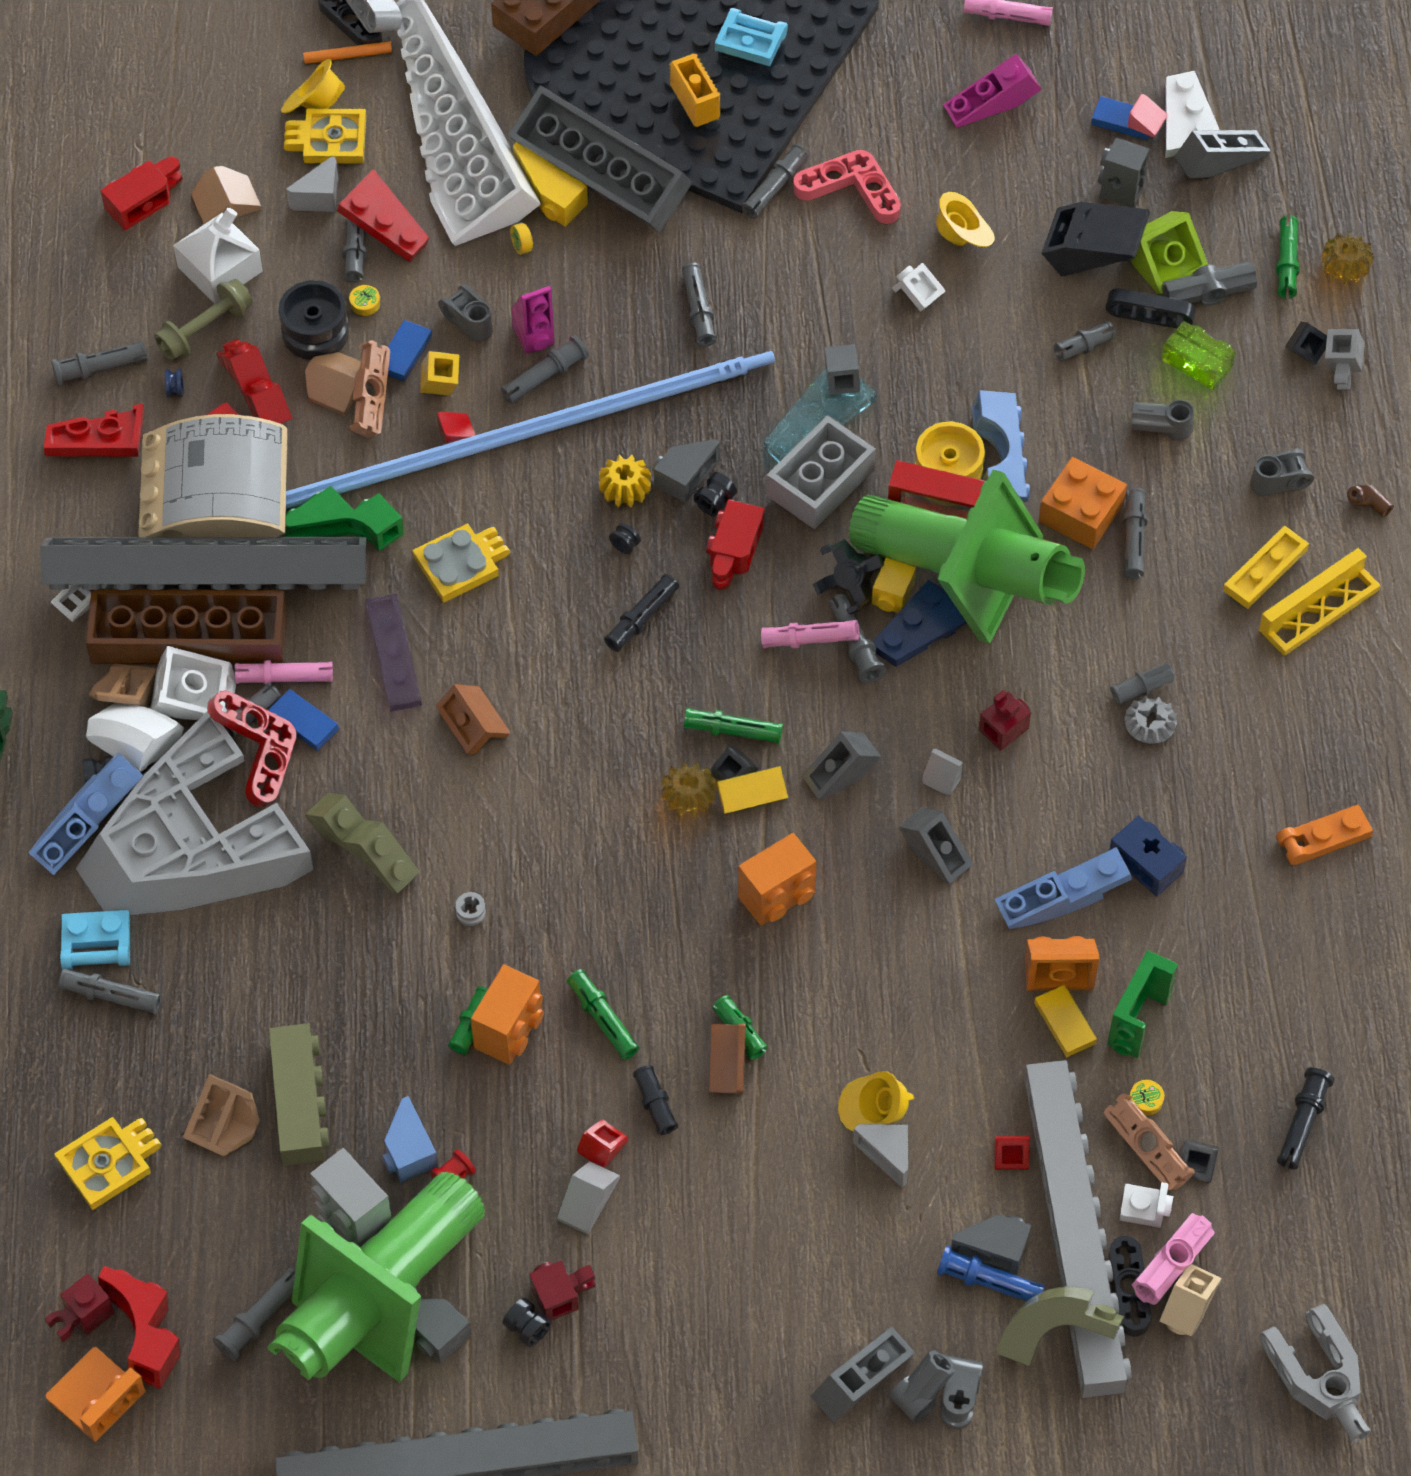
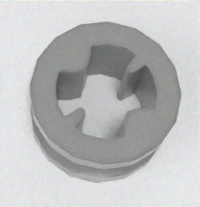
(474, 899)

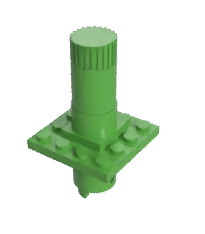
(977, 558)
(368, 1292)

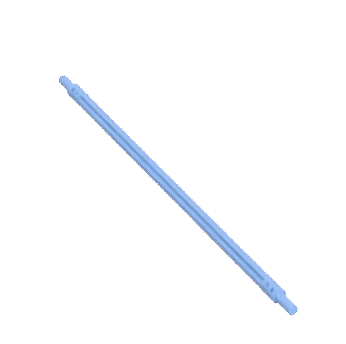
(531, 427)

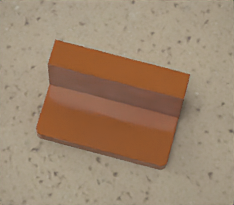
(471, 717)
(727, 1058)

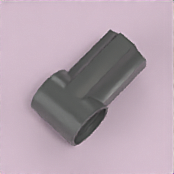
(1173, 419)
(917, 1391)

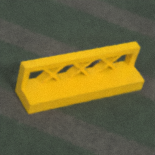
(1315, 592)

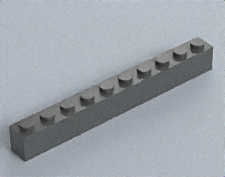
(509, 1450)

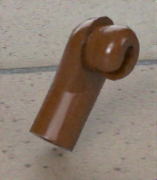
(1369, 496)

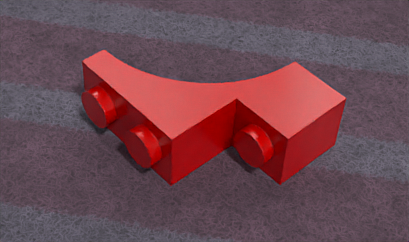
(253, 380)
(145, 1305)

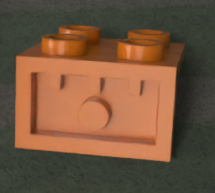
(96, 1393)

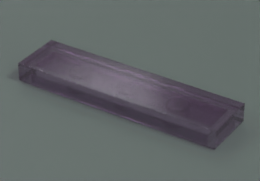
(393, 652)

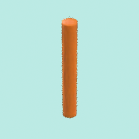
(348, 52)

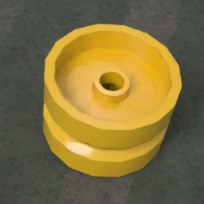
(951, 449)

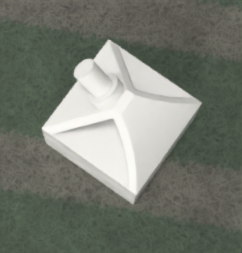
(217, 255)

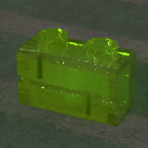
(1198, 355)

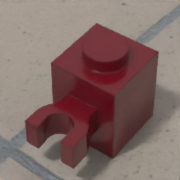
(1004, 719)
(557, 1290)
(84, 1306)

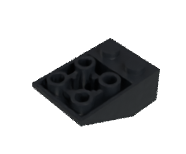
(1093, 236)

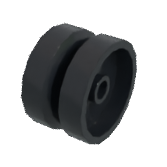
(313, 319)

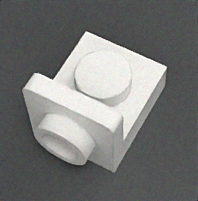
(919, 286)
(1145, 1205)

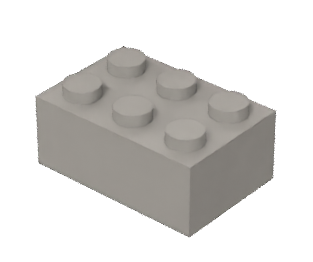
(820, 472)
(349, 1199)

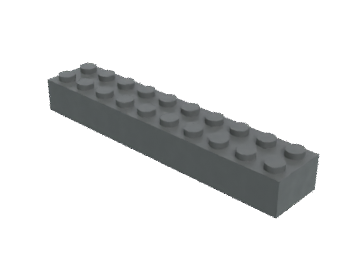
(203, 561)

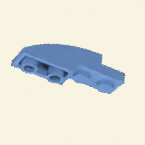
(84, 813)
(1063, 893)

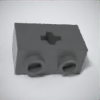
(1123, 172)

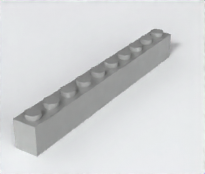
(1074, 1219)

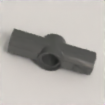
(1211, 284)

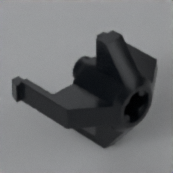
(850, 573)

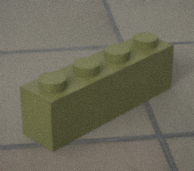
(297, 1094)

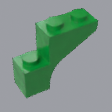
(331, 516)

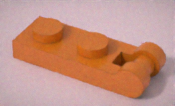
(1325, 835)

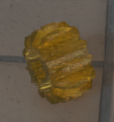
(1347, 257)
(688, 789)

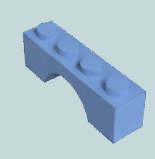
(998, 420)

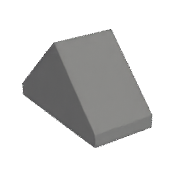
(316, 189)
(885, 1147)
(587, 1196)

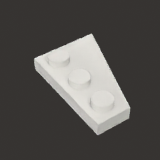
(1186, 110)

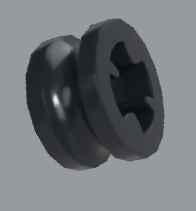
(624, 538)

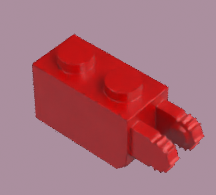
(141, 191)
(735, 541)

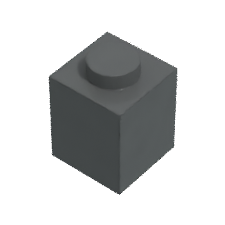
(842, 369)

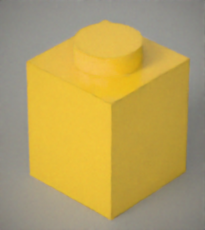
(439, 373)
(893, 585)

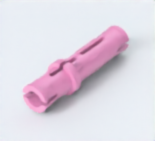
(1009, 10)
(797, 635)
(283, 672)

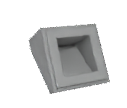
(942, 772)

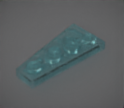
(811, 410)

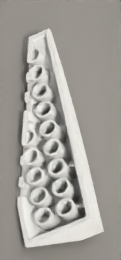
(467, 158)

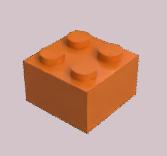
(1082, 503)
(777, 879)
(507, 1015)

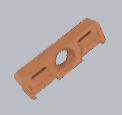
(370, 408)
(1162, 1160)

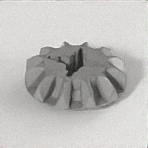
(1160, 729)

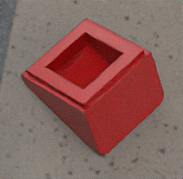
(454, 426)
(601, 1143)

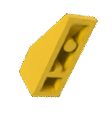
(559, 193)

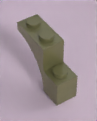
(367, 840)

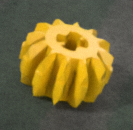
(625, 481)

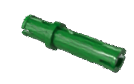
(1287, 266)
(732, 725)
(595, 1004)

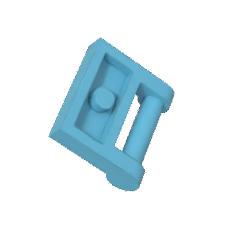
(748, 42)
(95, 931)

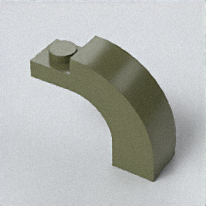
(1050, 1310)

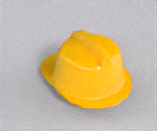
(318, 91)
(961, 223)
(873, 1100)

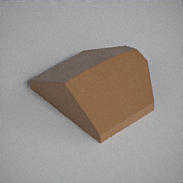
(224, 189)
(332, 381)
(126, 685)
(223, 1117)

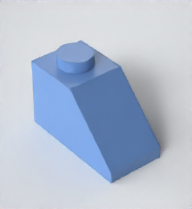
(408, 1145)

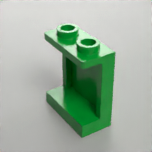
(1153, 980)

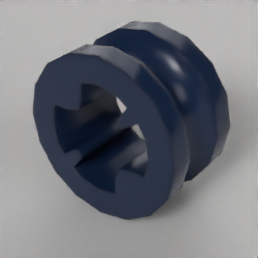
(174, 383)

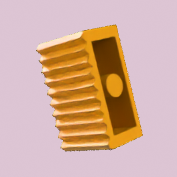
(695, 89)

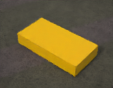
(752, 789)
(1065, 1021)

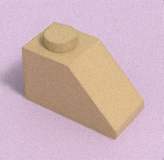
(1189, 1300)

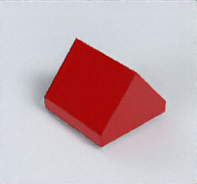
(1011, 1152)

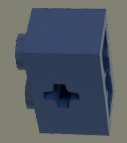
(1149, 855)

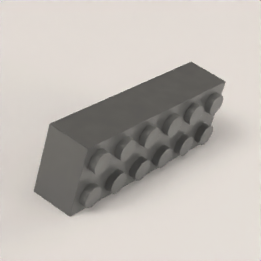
(601, 158)

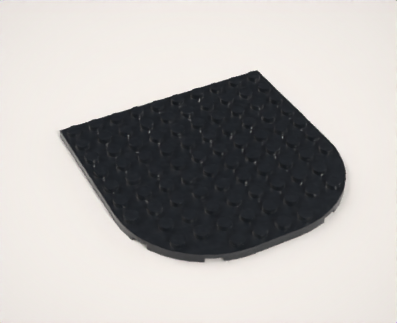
(619, 73)

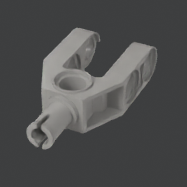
(1313, 1392)

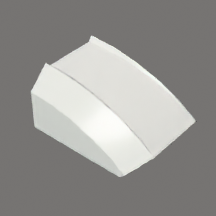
(188, 682)
(134, 732)

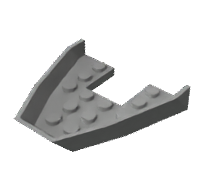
(166, 852)

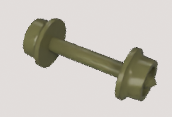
(233, 298)

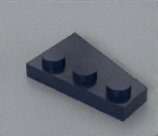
(918, 624)

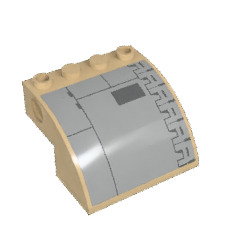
(214, 478)

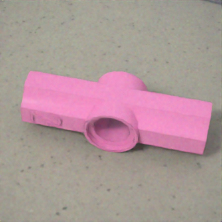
(1163, 1270)

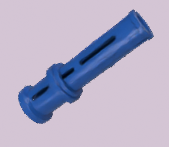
(974, 1271)

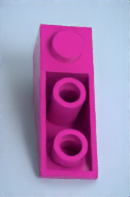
(995, 92)
(534, 320)

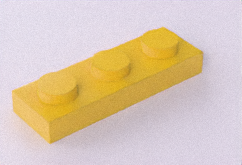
(1266, 567)

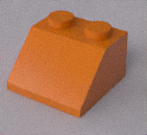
(1061, 962)

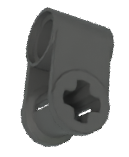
(468, 313)
(1281, 473)
(961, 1390)

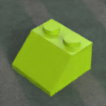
(1169, 250)

